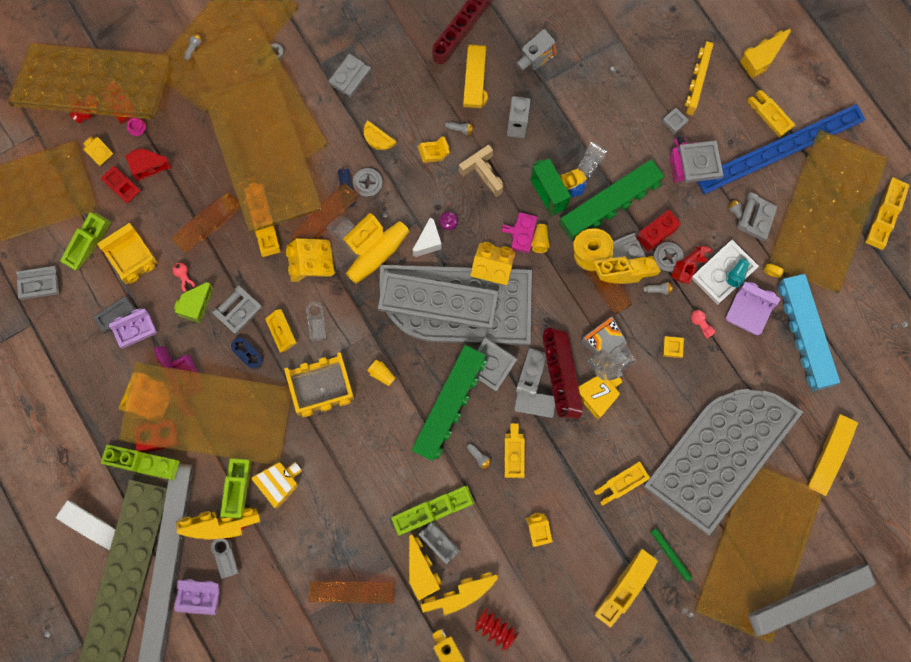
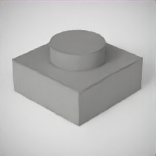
(675, 121)

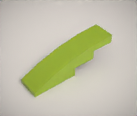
(432, 510)

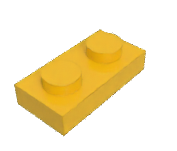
(280, 330)

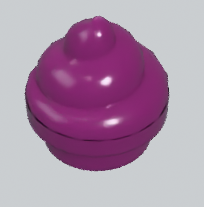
(448, 221)

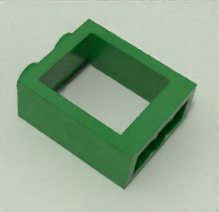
(549, 187)

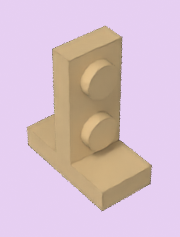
(478, 163)

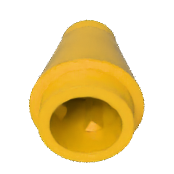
(540, 240)
(380, 372)

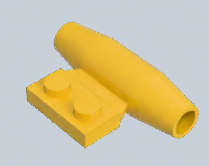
(372, 245)

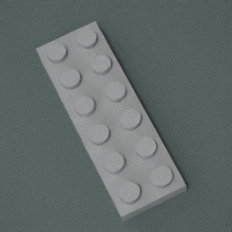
(438, 300)

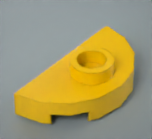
(377, 138)

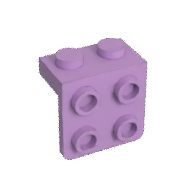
(751, 308)

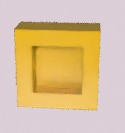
(673, 347)

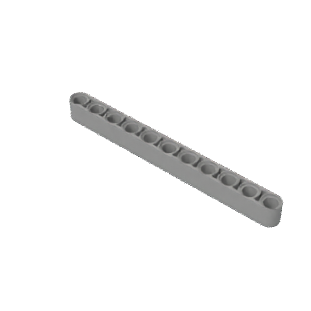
(166, 567)

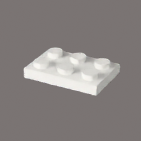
(712, 275)

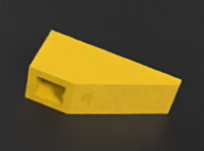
(758, 59)
(420, 575)

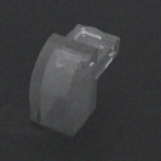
(339, 229)
(611, 365)

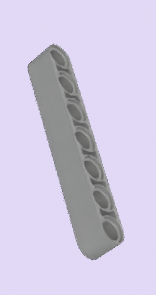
(811, 599)

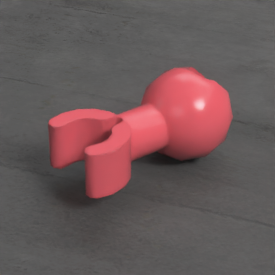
(182, 273)
(698, 317)

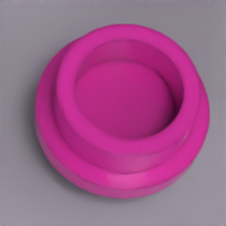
(136, 126)

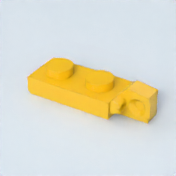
(514, 453)

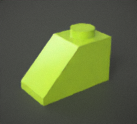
(194, 303)

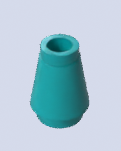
(737, 274)

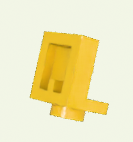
(539, 529)

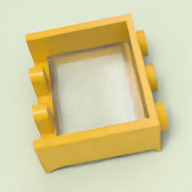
(319, 385)

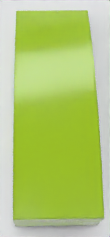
(85, 240)
(236, 488)

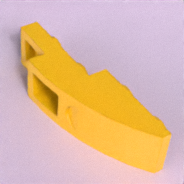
(623, 271)
(210, 527)
(627, 588)
(468, 593)

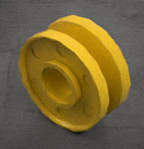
(589, 240)

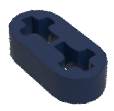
(244, 356)

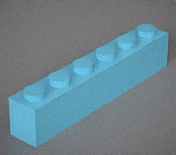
(808, 333)

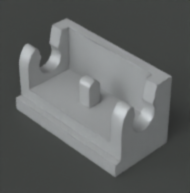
(540, 405)
(439, 543)

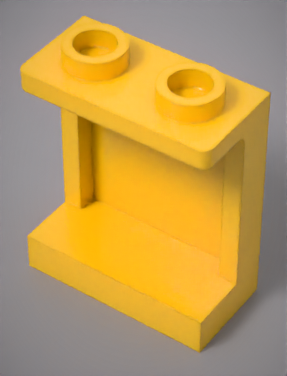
(128, 254)

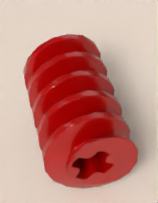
(495, 630)

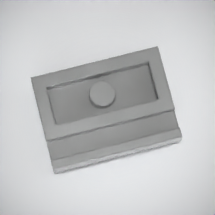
(349, 75)
(628, 247)
(37, 283)

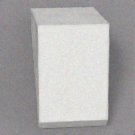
(428, 240)

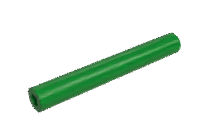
(671, 555)

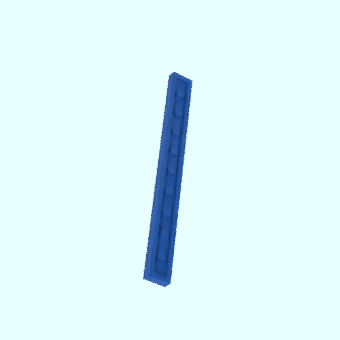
(783, 148)

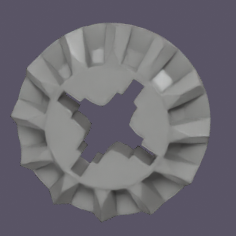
(362, 176)
(670, 249)

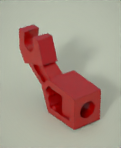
(686, 268)

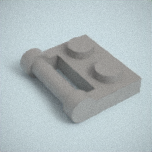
(761, 219)
(241, 313)

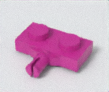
(522, 232)

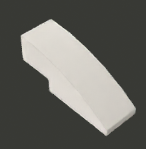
(86, 524)

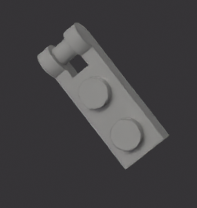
(531, 372)

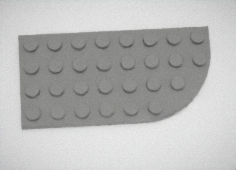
(511, 314)
(722, 455)

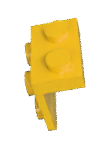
(309, 258)
(493, 263)

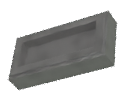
(118, 309)

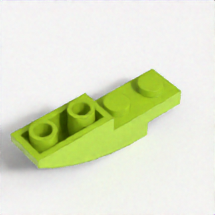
(140, 462)

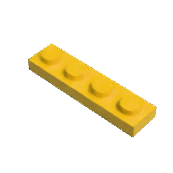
(700, 71)

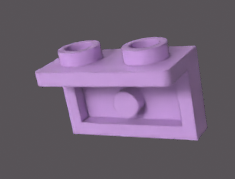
(133, 328)
(197, 597)

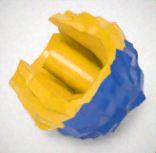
(575, 182)

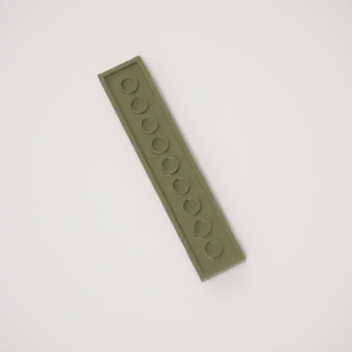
(124, 573)

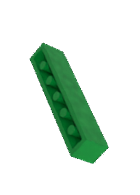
(612, 199)
(449, 403)

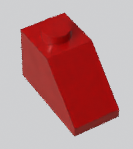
(146, 163)

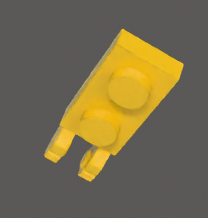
(771, 113)
(624, 482)

